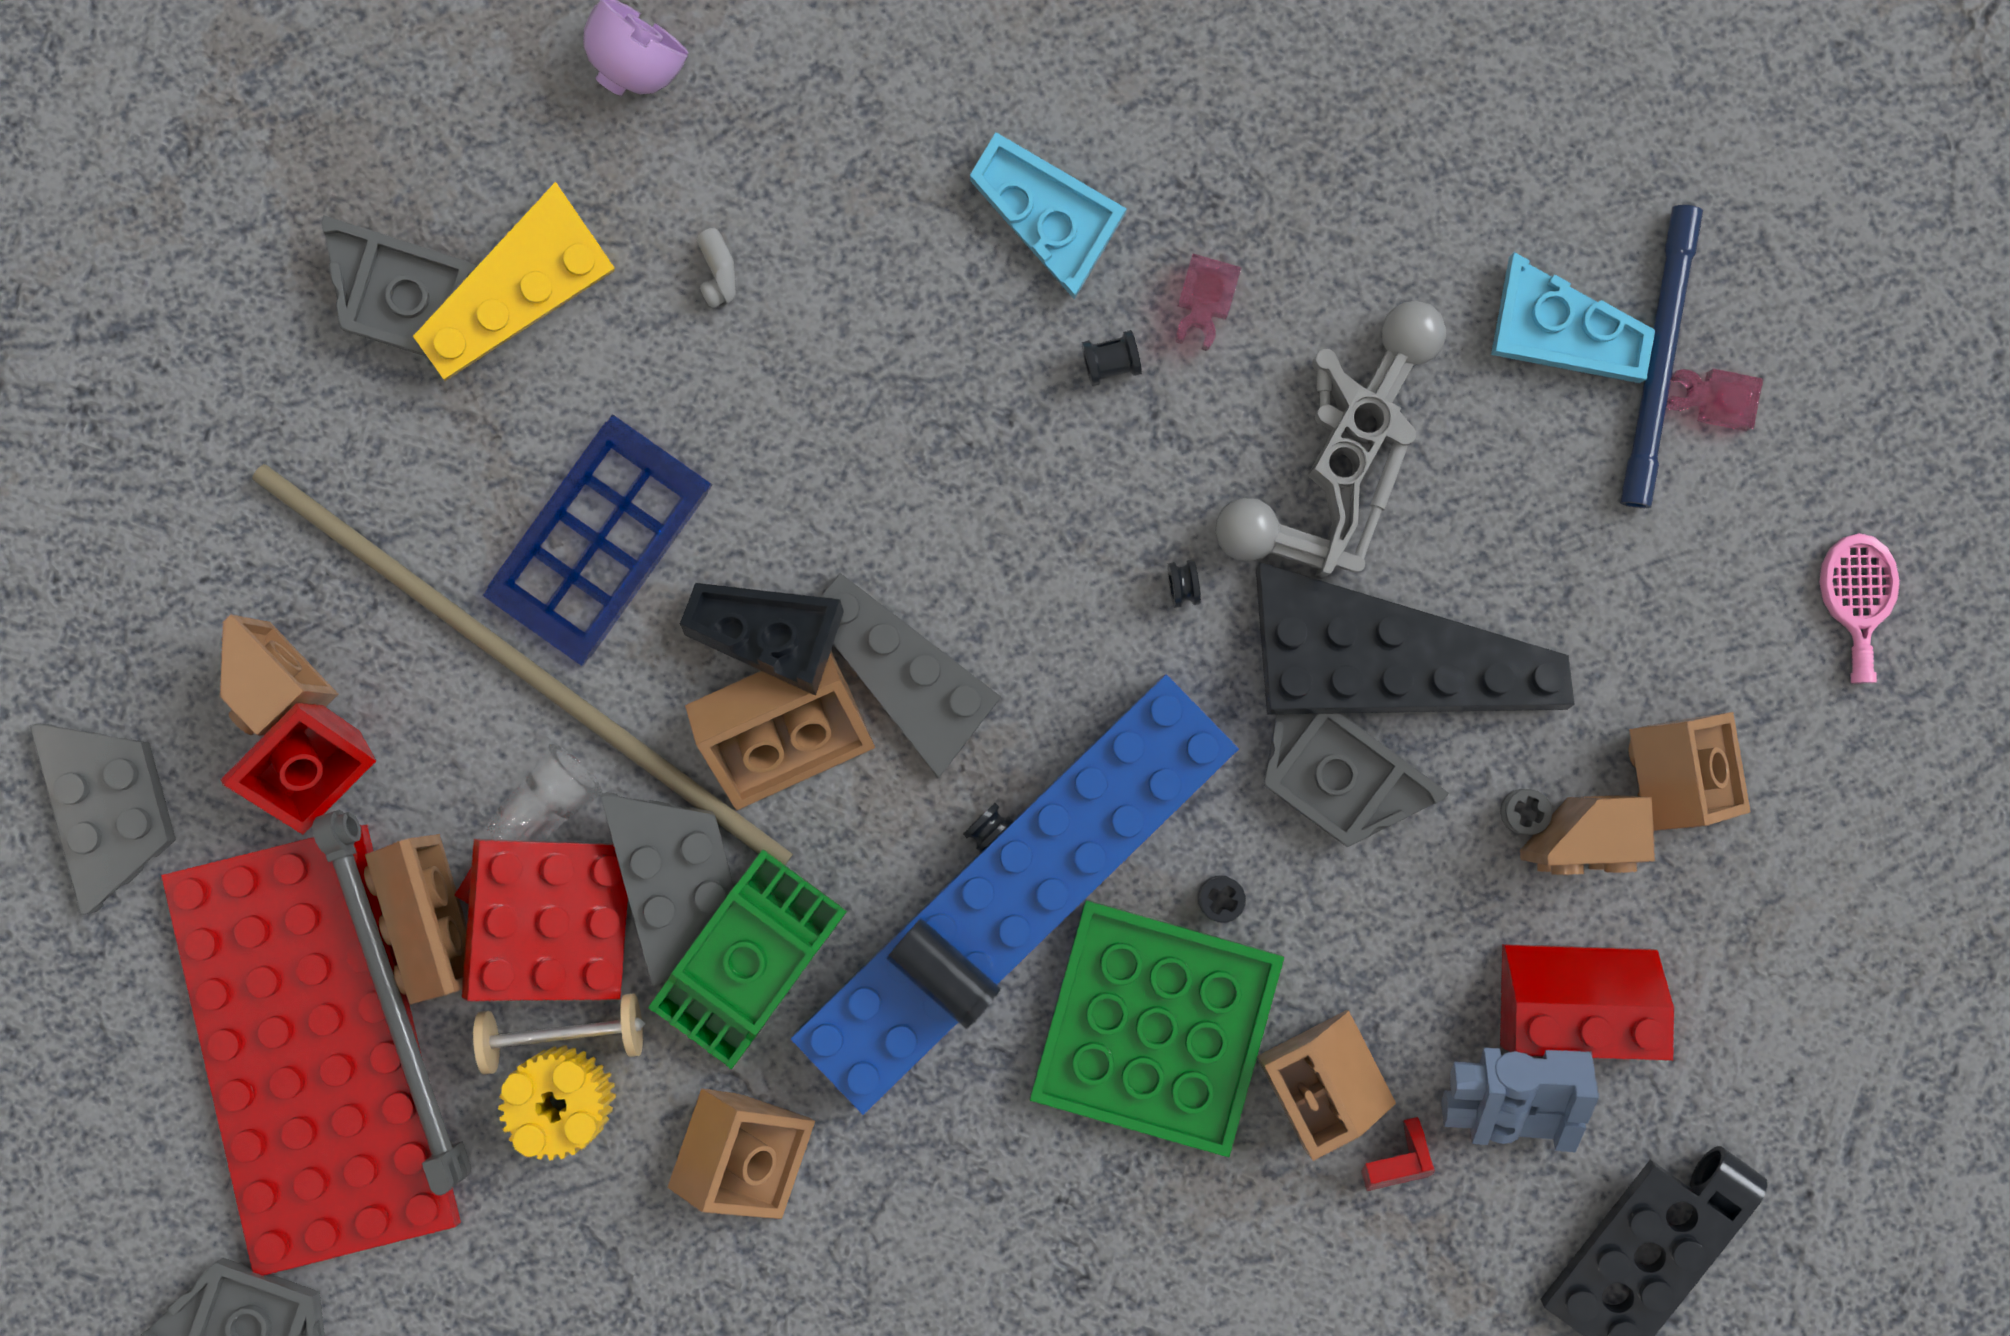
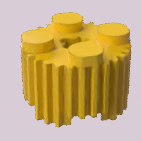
(532, 1119)

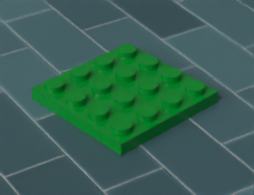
(1157, 1028)

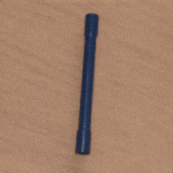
(1679, 252)

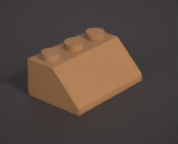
(774, 735)
(419, 916)

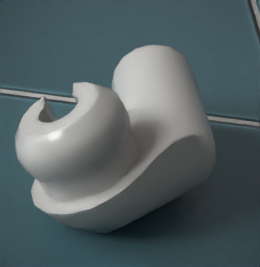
(721, 264)

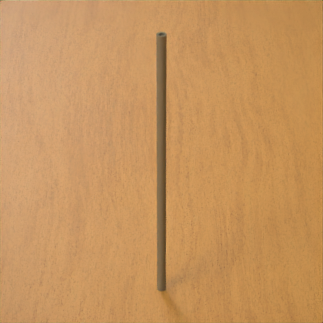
(517, 662)

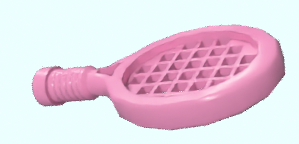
(1862, 651)

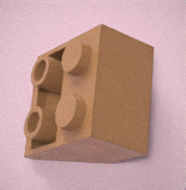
(1596, 831)
(1327, 1084)

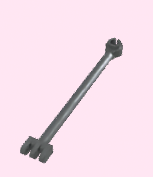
(336, 838)

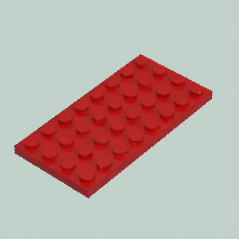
(301, 1058)

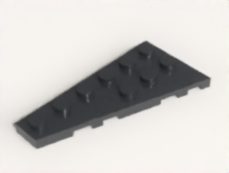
(1364, 654)

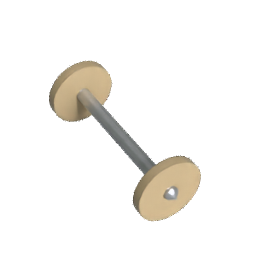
(488, 1042)

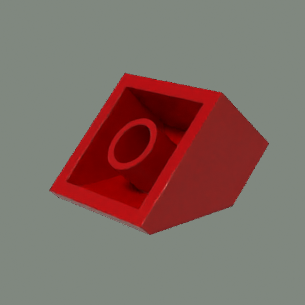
(301, 765)

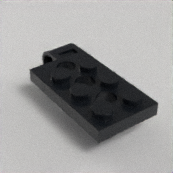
(1722, 1201)

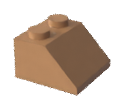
(265, 675)
(1690, 770)
(740, 1155)

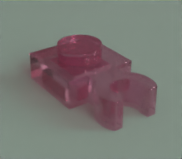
(1207, 293)
(1723, 398)

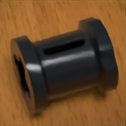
(1111, 358)

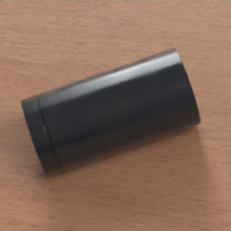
(943, 973)

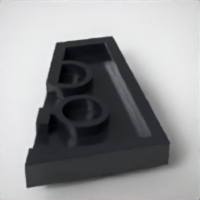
(766, 629)

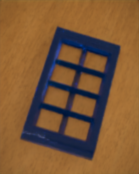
(541, 617)

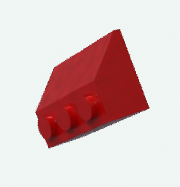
(1586, 1002)

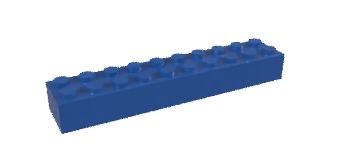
(1021, 885)

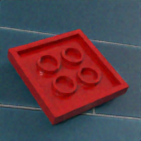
(544, 922)

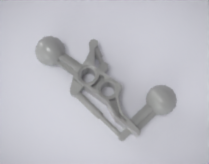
(1250, 528)

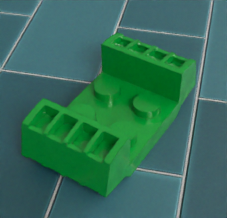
(747, 958)

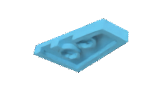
(1048, 209)
(1561, 328)

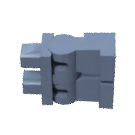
(1523, 1097)

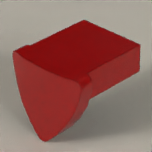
(1404, 1167)

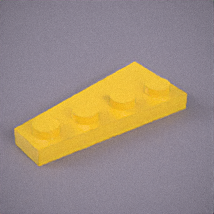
(519, 282)

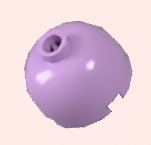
(630, 50)

